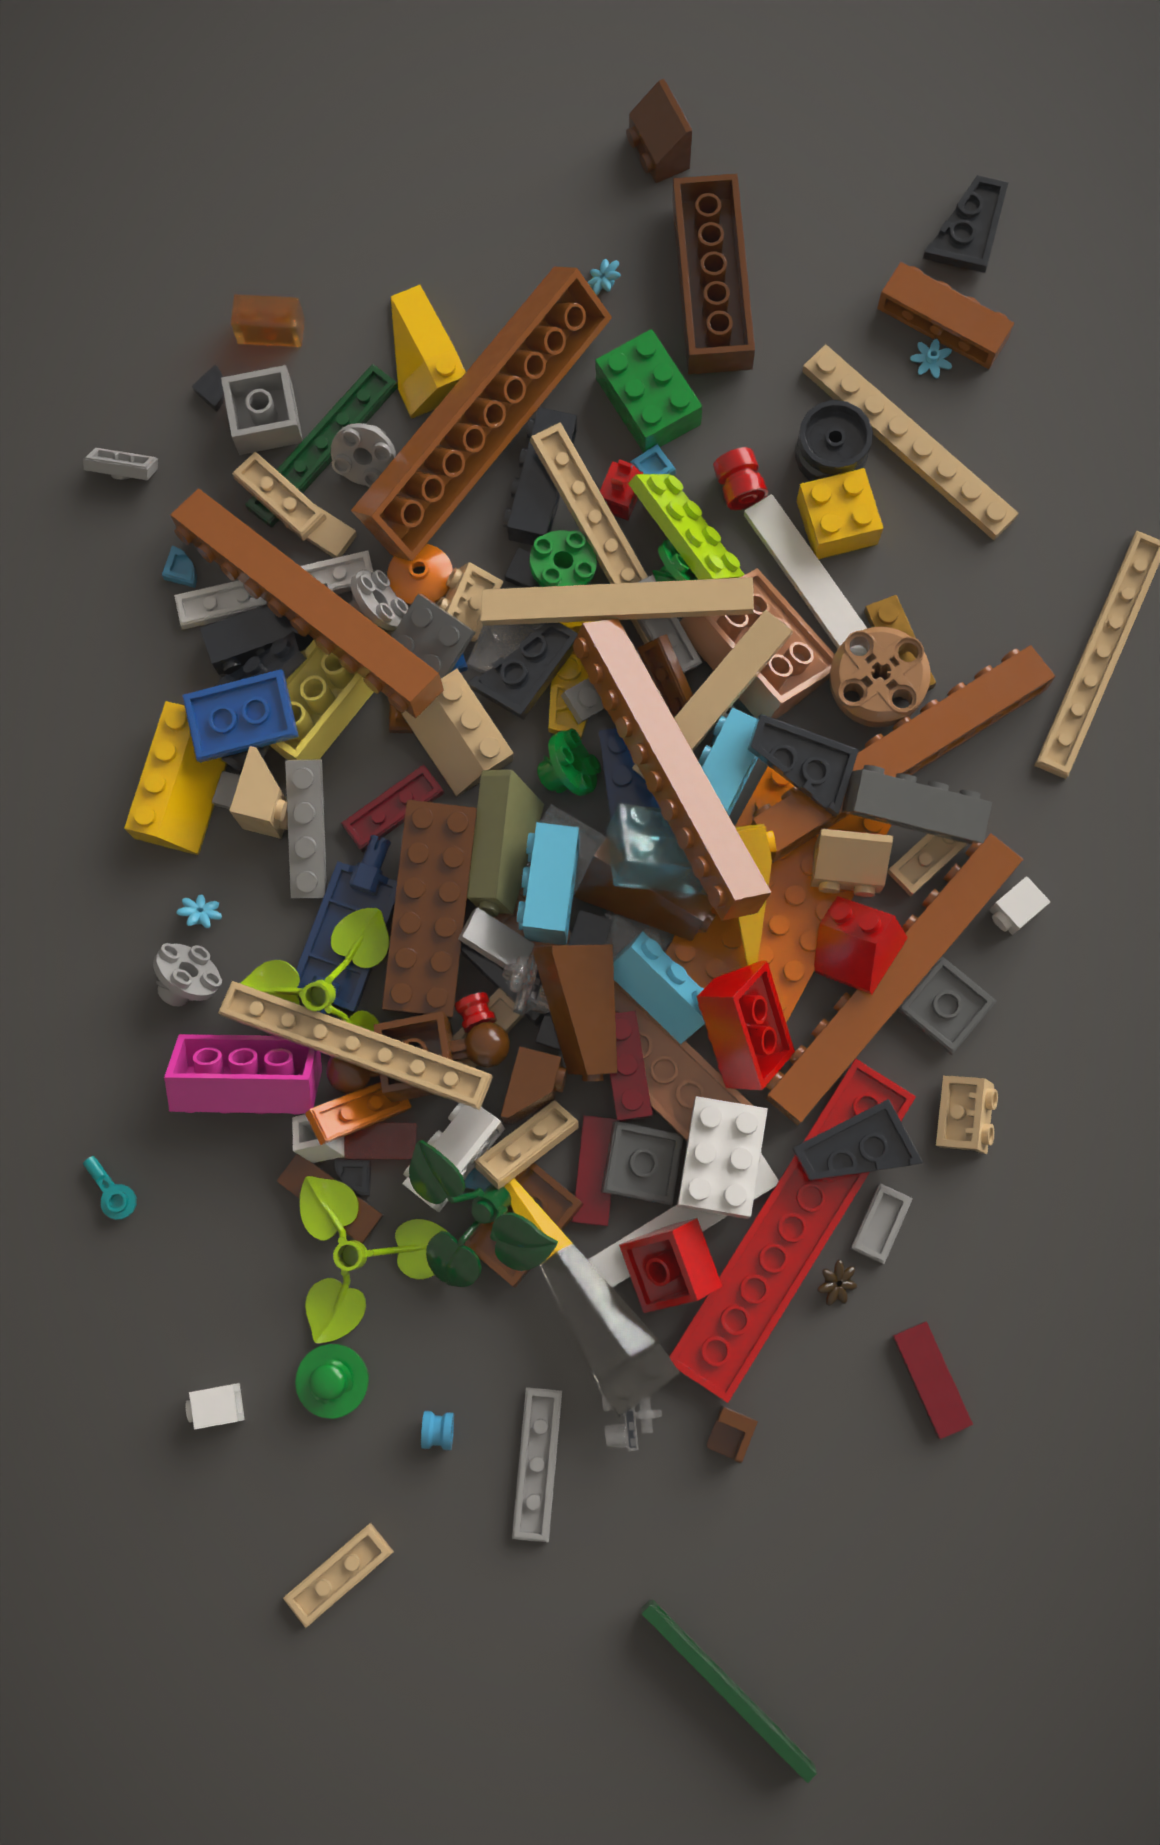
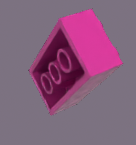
(241, 1075)

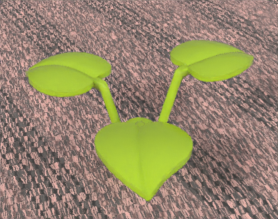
(359, 938)
(324, 1210)

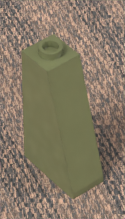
(503, 820)

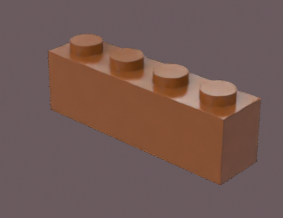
(945, 315)

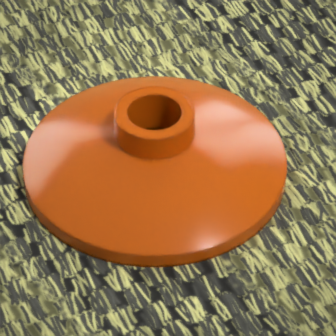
(429, 583)

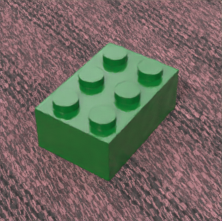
(648, 391)

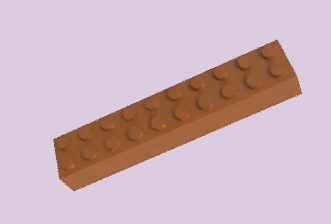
(482, 413)

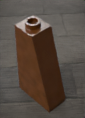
(665, 910)
(582, 1005)

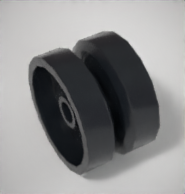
(833, 440)

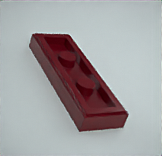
(389, 808)
(591, 1168)
(932, 1380)

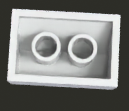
(463, 1141)

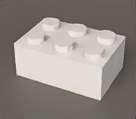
(722, 1157)

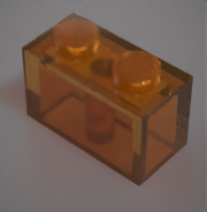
(267, 320)

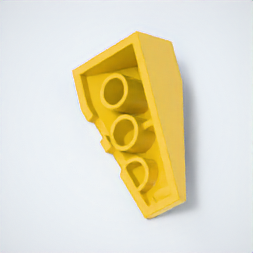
(423, 353)
(760, 846)

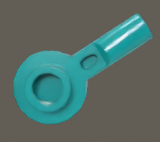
(117, 1200)

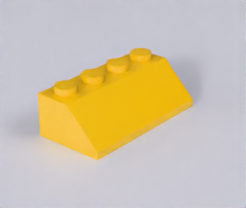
(174, 788)

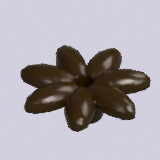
(837, 1283)

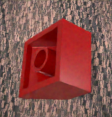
(857, 944)
(671, 1266)

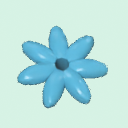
(604, 277)
(931, 358)
(199, 911)

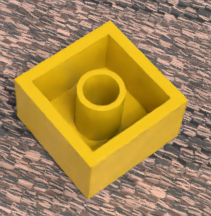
(839, 513)

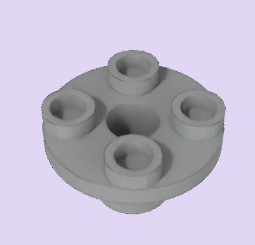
(361, 453)
(376, 599)
(185, 974)

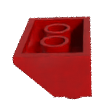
(746, 1026)

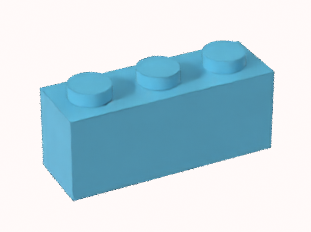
(659, 986)

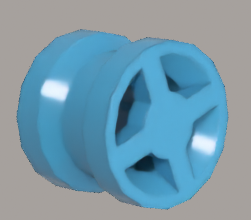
(437, 1430)

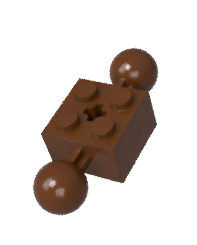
(484, 1045)

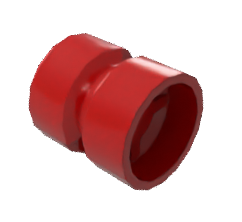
(740, 479)

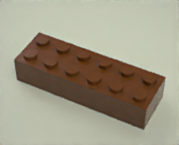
(713, 274)
(429, 908)

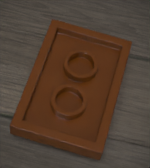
(549, 1195)

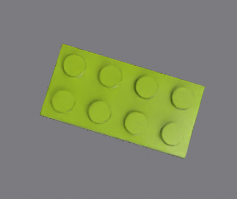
(685, 526)

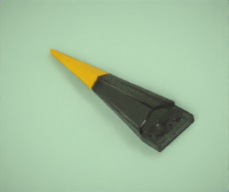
(612, 1338)

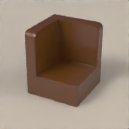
(731, 1434)

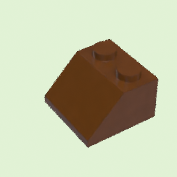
(660, 133)
(532, 1084)

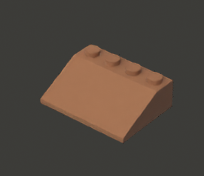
(791, 673)

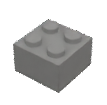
(262, 410)

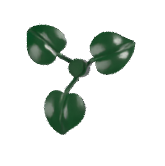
(517, 1239)

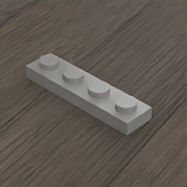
(306, 828)

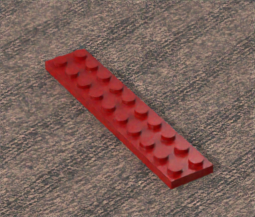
(778, 1249)

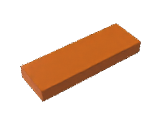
(353, 1113)

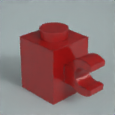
(617, 491)

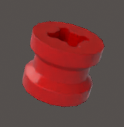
(474, 1010)

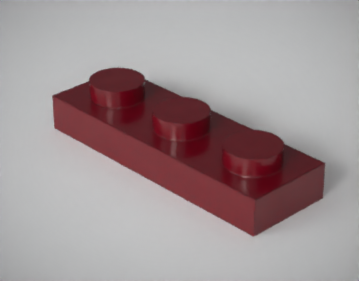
(630, 1081)

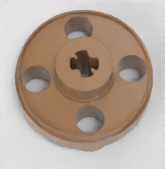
(879, 676)

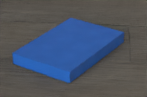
(240, 715)

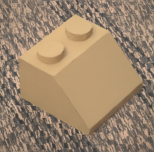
(258, 798)
(850, 862)

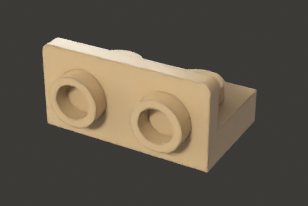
(465, 595)
(966, 1114)

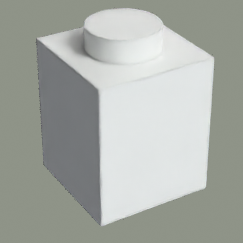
(1018, 906)
(307, 1145)
(215, 1406)

